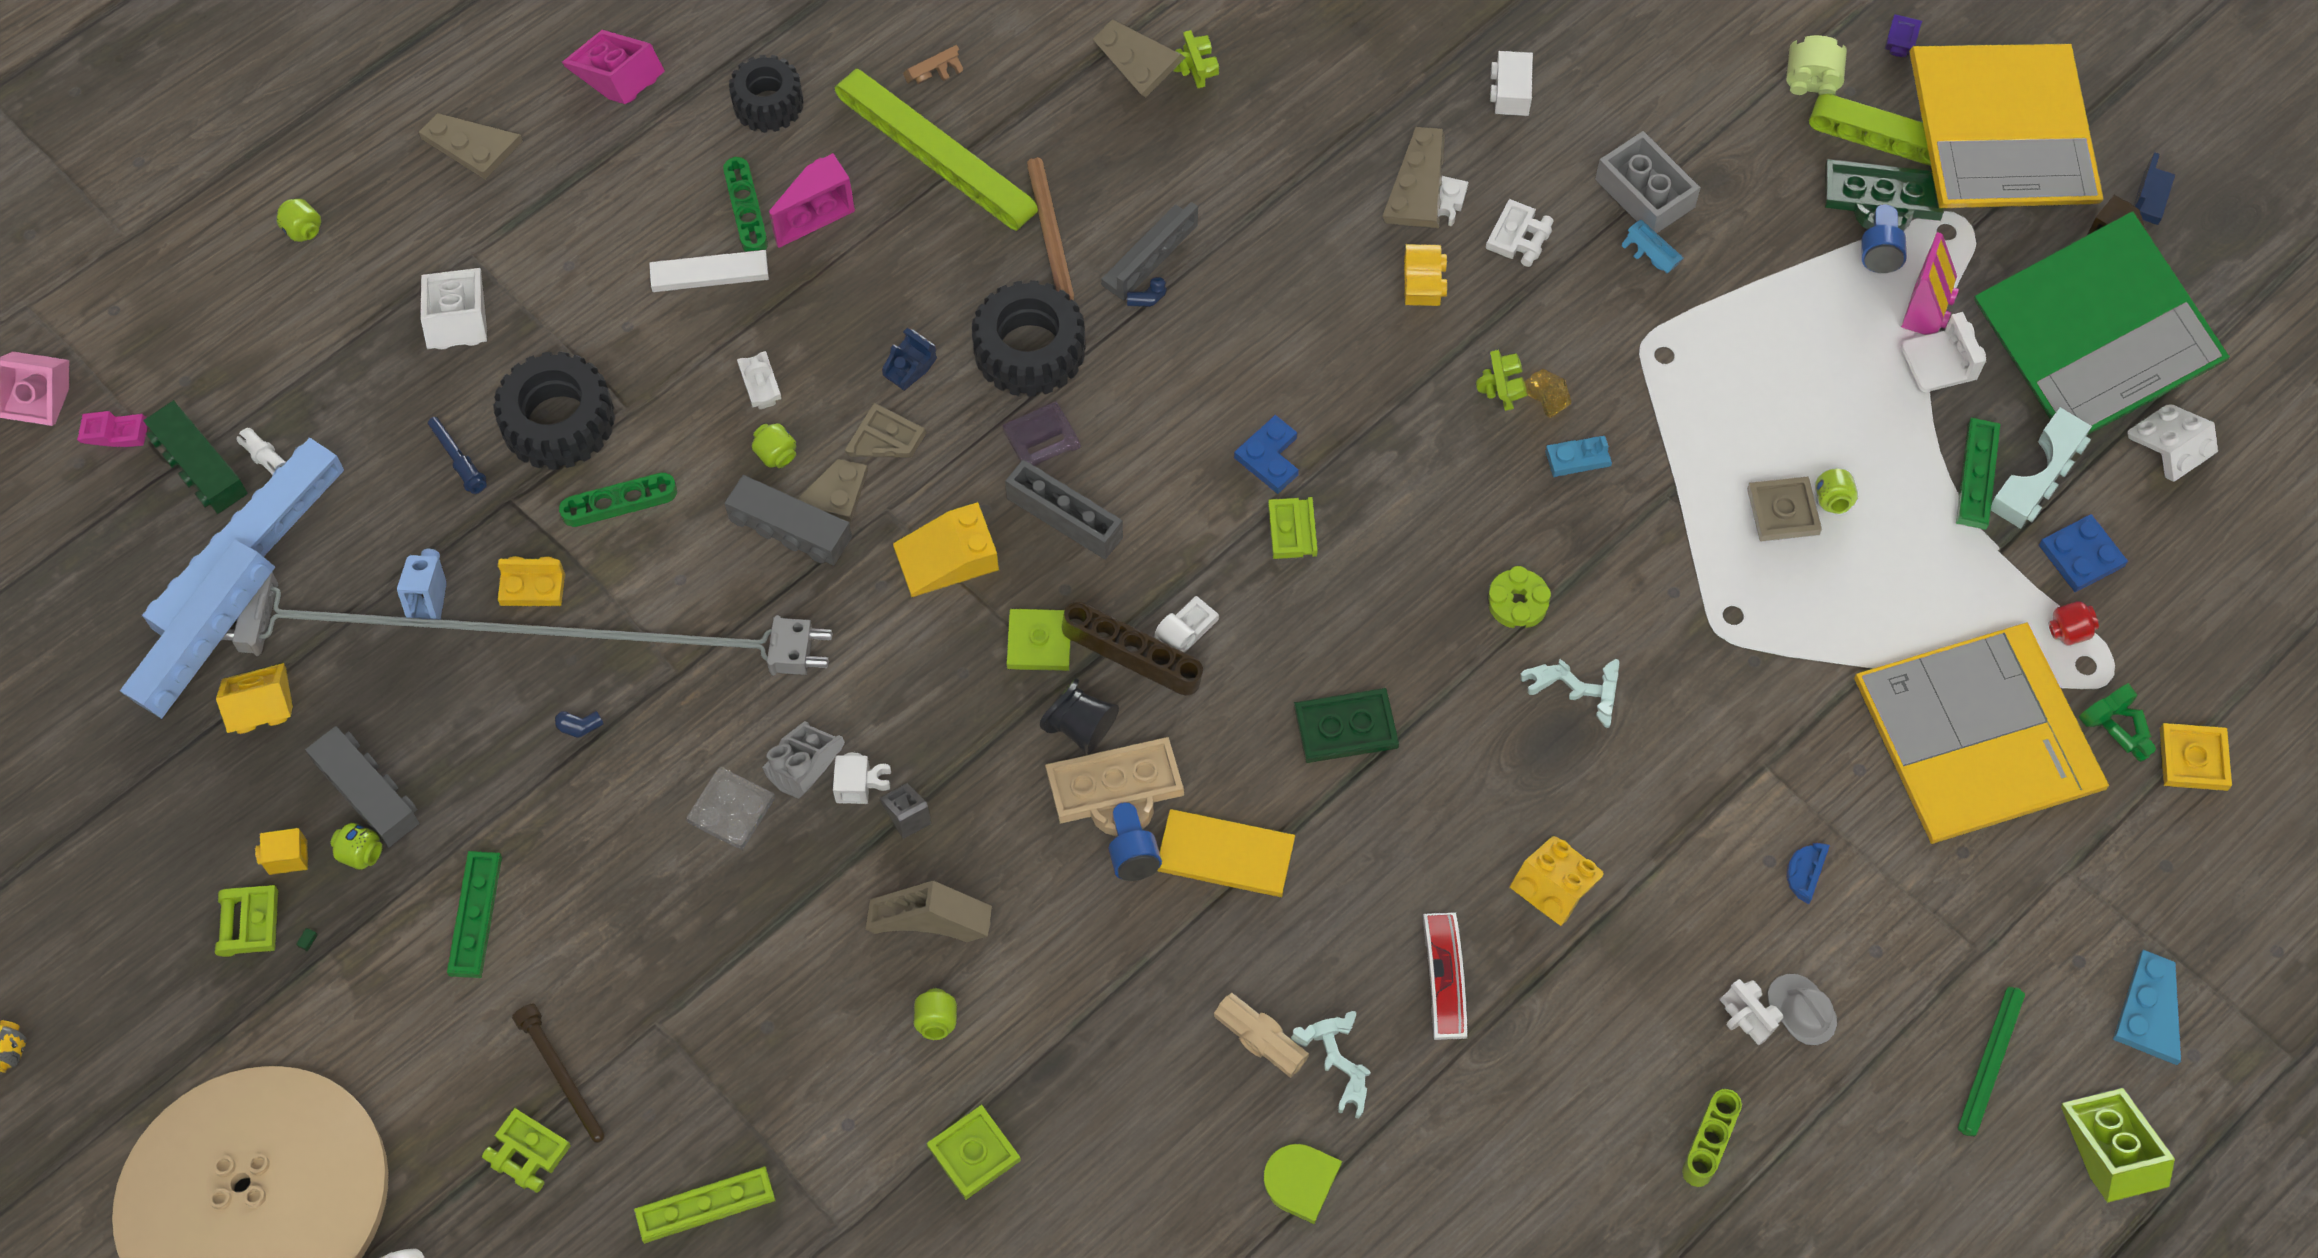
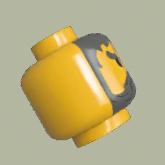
(11, 1045)

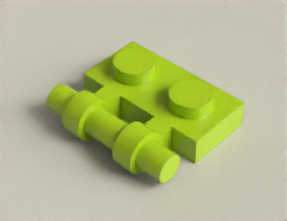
(533, 1142)

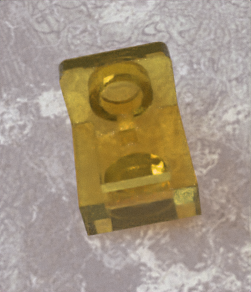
(1548, 390)

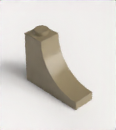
(930, 909)

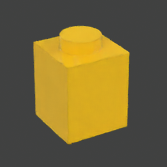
(282, 851)

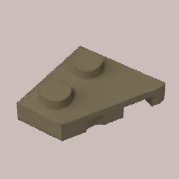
(885, 435)
(837, 489)

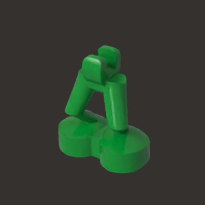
(2117, 704)

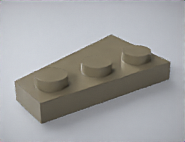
(1137, 56)
(469, 143)

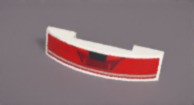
(1446, 976)

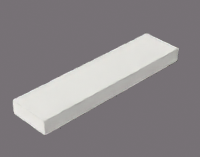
(709, 271)

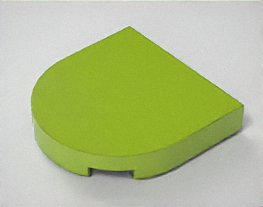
(1300, 1179)

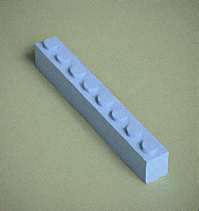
(257, 525)

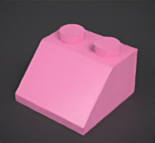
(32, 387)

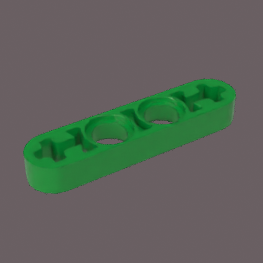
(746, 205)
(619, 504)

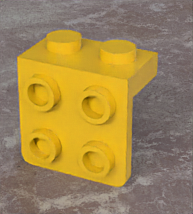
(1556, 879)

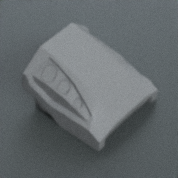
(801, 759)

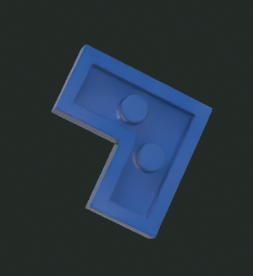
(1263, 457)

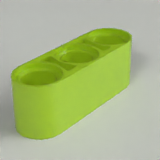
(1716, 1123)

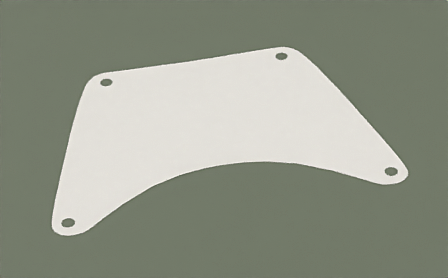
(1811, 381)

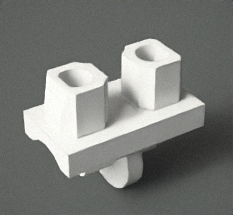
(759, 380)
(1749, 1013)

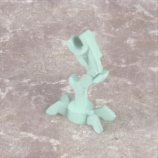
(1547, 675)
(1325, 1030)

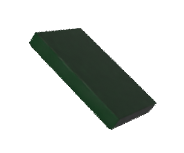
(1346, 725)

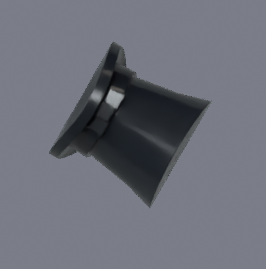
(1080, 717)

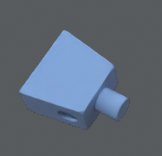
(426, 577)

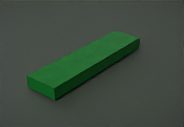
(1978, 473)
(474, 914)

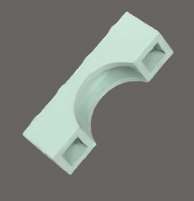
(2060, 441)

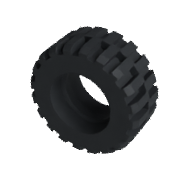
(1028, 306)
(545, 379)

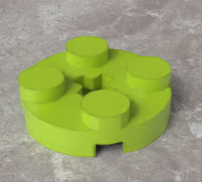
(1523, 582)

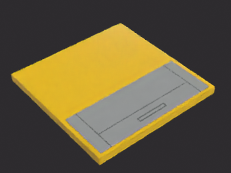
(2005, 125)

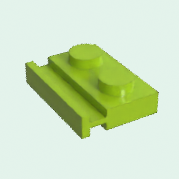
(1292, 528)

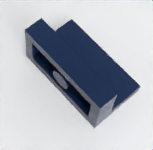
(2153, 192)

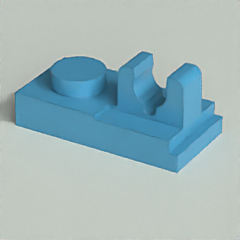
(1649, 242)
(1578, 456)

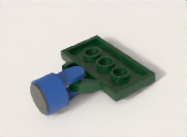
(1883, 204)

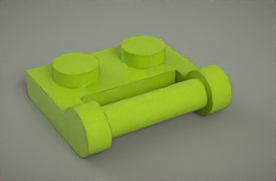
(256, 920)

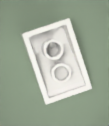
(453, 308)

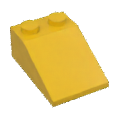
(947, 551)

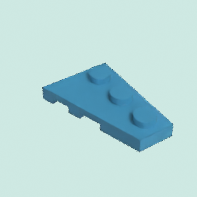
(2151, 1009)

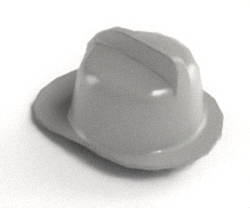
(1804, 1008)

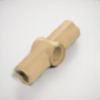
(1261, 1035)

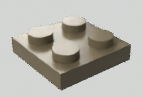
(1784, 508)

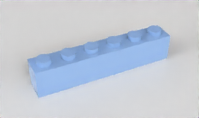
(197, 628)

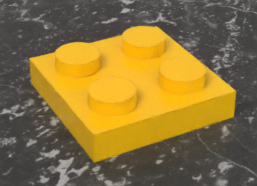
(2195, 756)

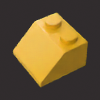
(255, 699)

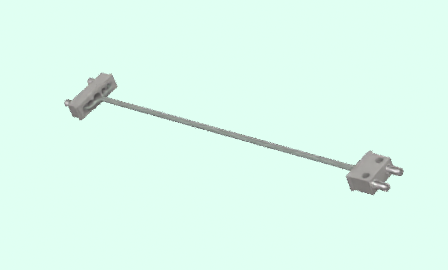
(787, 649)

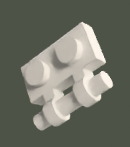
(1510, 232)

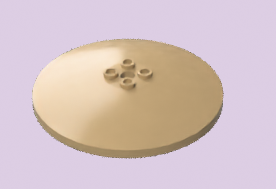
(297, 1137)

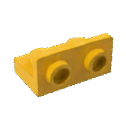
(531, 582)

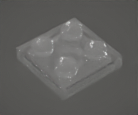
(730, 808)

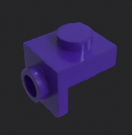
(1902, 35)

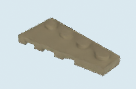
(1417, 187)

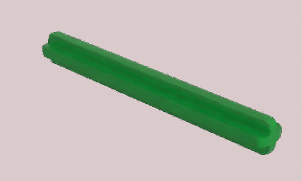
(1991, 1061)

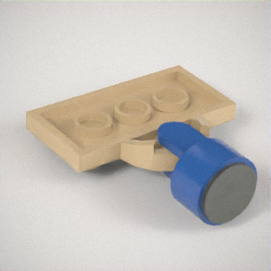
(1119, 796)

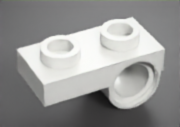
(1187, 625)

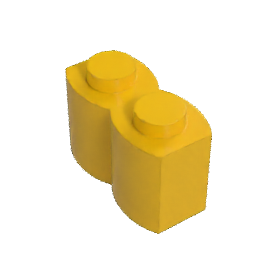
(1423, 275)

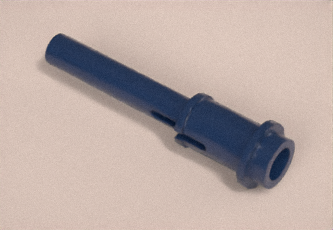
(472, 478)

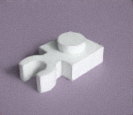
(1452, 197)

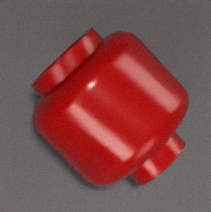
(2073, 623)

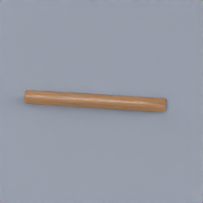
(1049, 226)

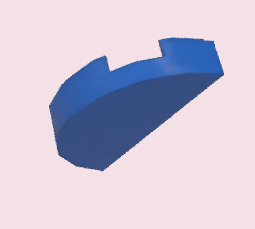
(1805, 870)

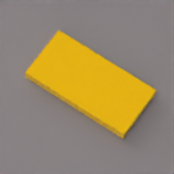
(1226, 853)

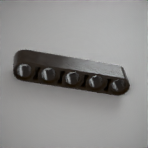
(1138, 661)

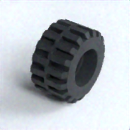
(761, 76)

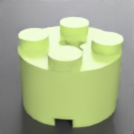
(1816, 65)

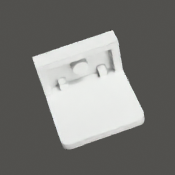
(1945, 356)
(2179, 436)

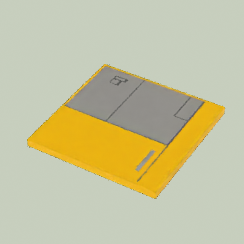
(1980, 732)

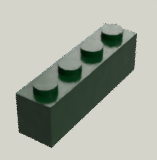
(195, 457)

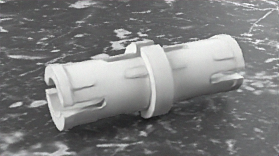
(260, 451)

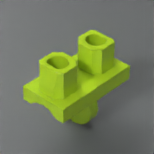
(1193, 50)
(1507, 390)

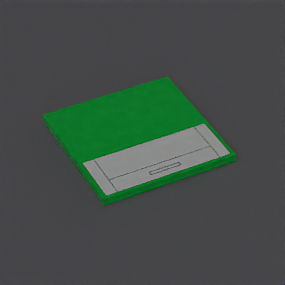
(2101, 325)

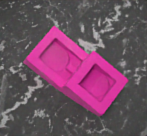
(112, 431)

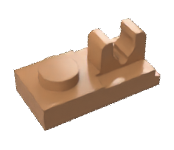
(922, 71)

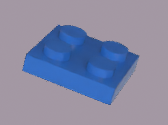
(2083, 553)

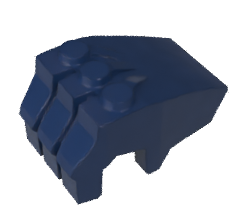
(909, 360)

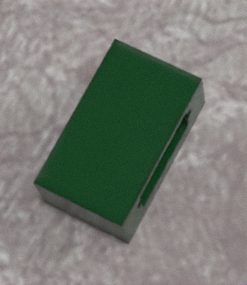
(306, 939)

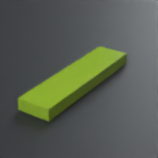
(704, 1204)

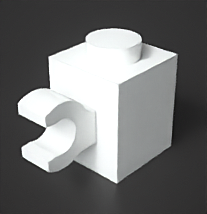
(854, 778)

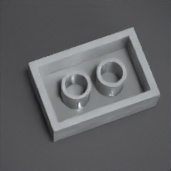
(1647, 182)

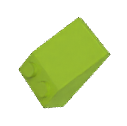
(2118, 1145)

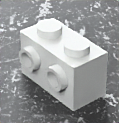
(1513, 83)

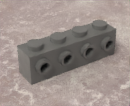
(1064, 509)
(788, 520)
(363, 786)

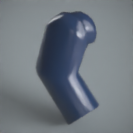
(1151, 296)
(575, 725)

